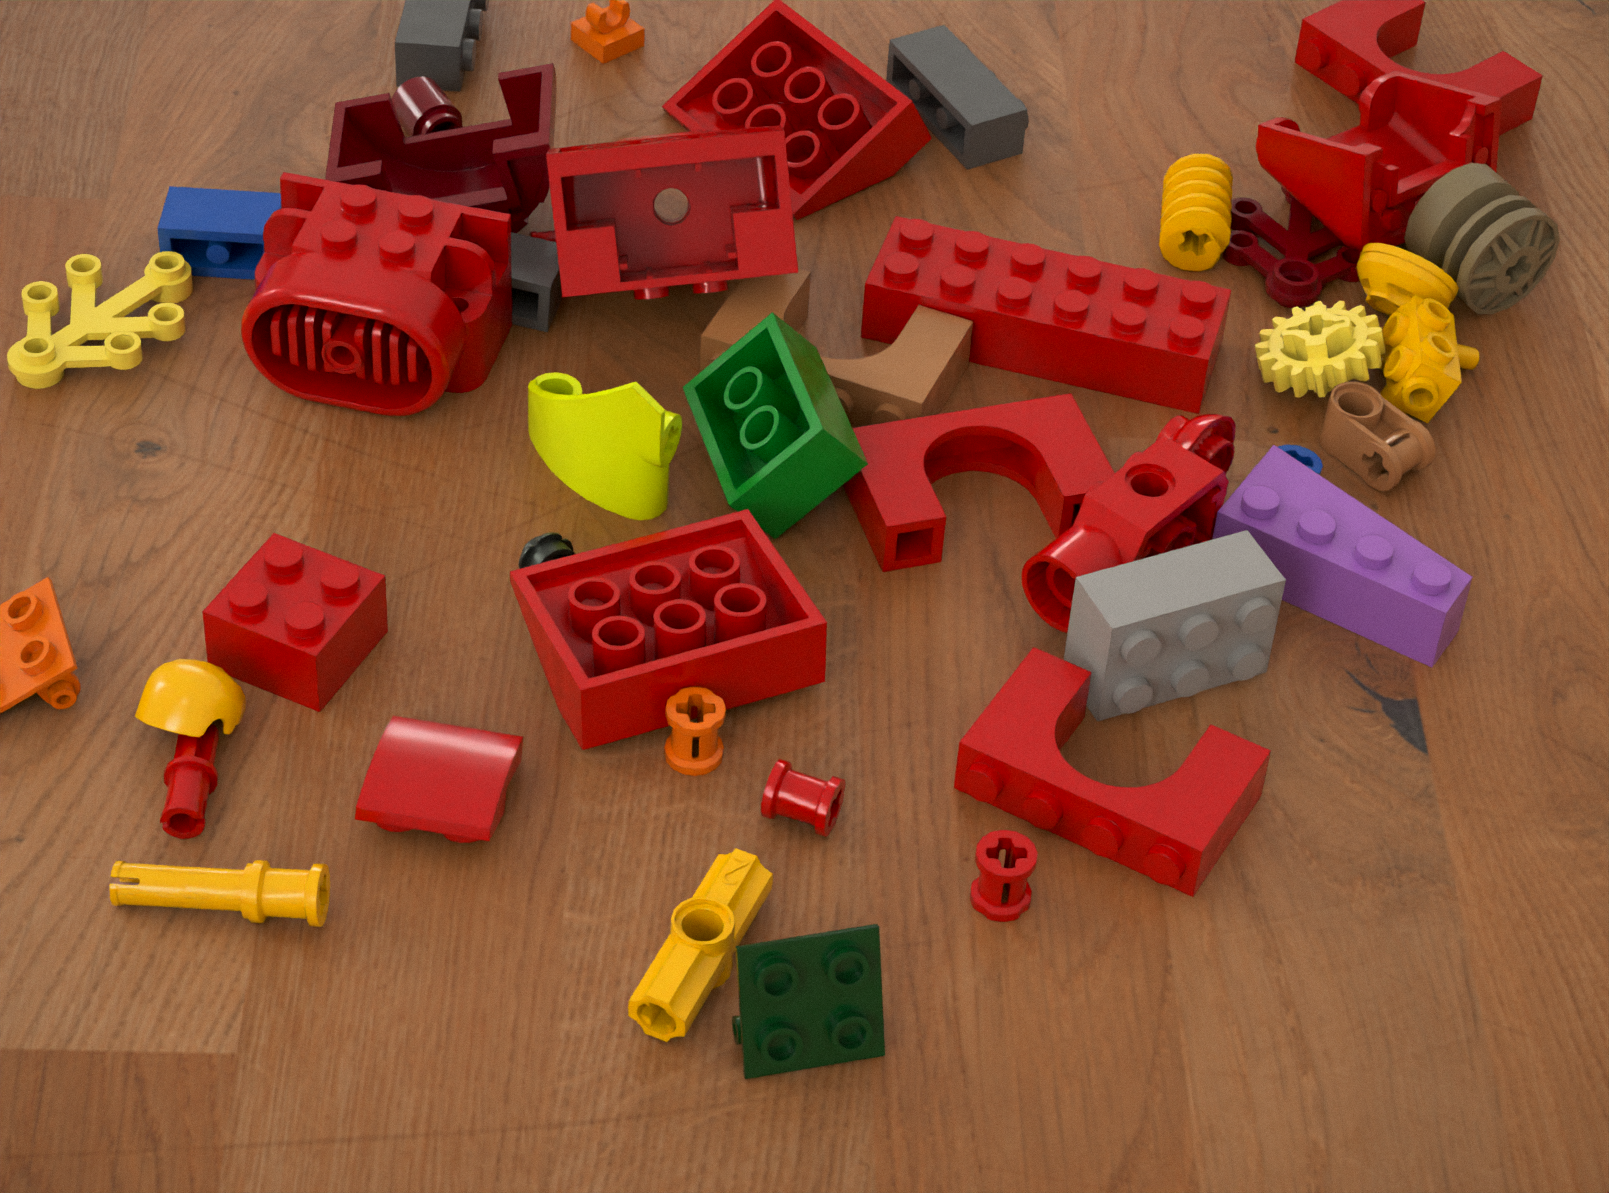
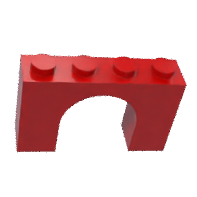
(1356, 38)
(1031, 441)
(1160, 829)

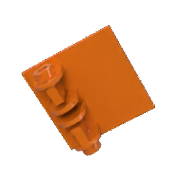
(36, 650)

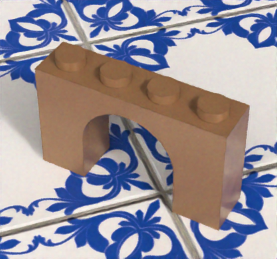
(897, 384)

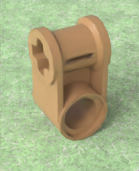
(1368, 435)

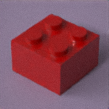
(296, 621)

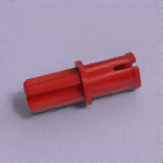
(189, 783)

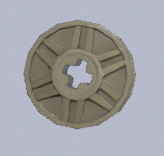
(1483, 237)

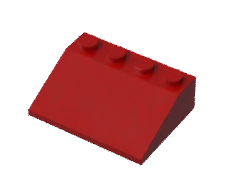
(836, 113)
(667, 615)

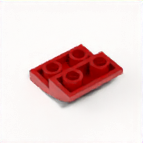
(439, 779)

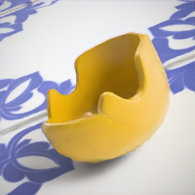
(189, 696)

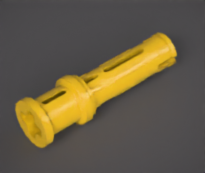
(254, 891)

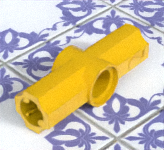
(700, 945)

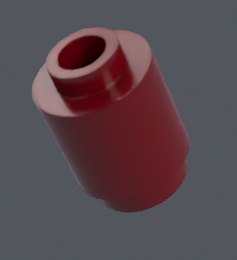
(424, 107)

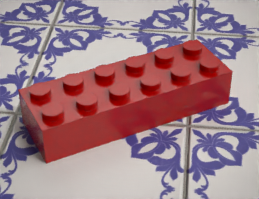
(1053, 312)

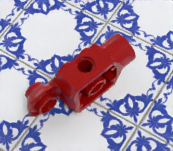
(1144, 509)

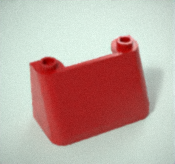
(1376, 173)

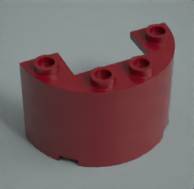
(476, 166)

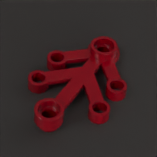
(1294, 278)

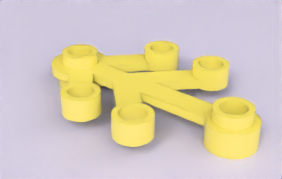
(42, 357)

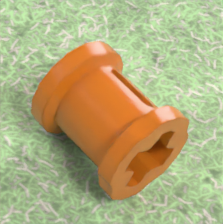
(709, 718)

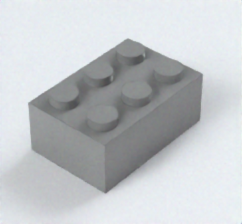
(1174, 623)

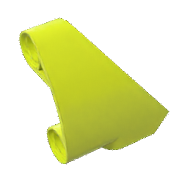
(605, 443)

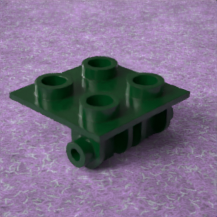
(809, 1001)

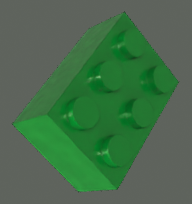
(774, 426)

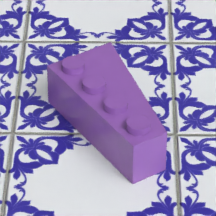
(1347, 559)

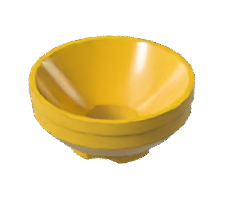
(1396, 275)

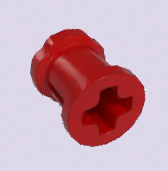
(803, 797)
(1018, 866)

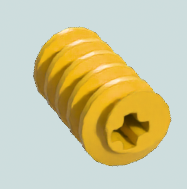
(1196, 212)

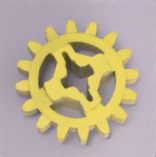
(1320, 348)

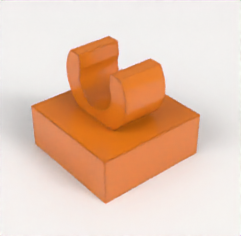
(607, 31)

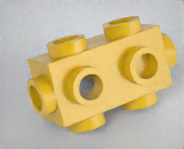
(1423, 358)

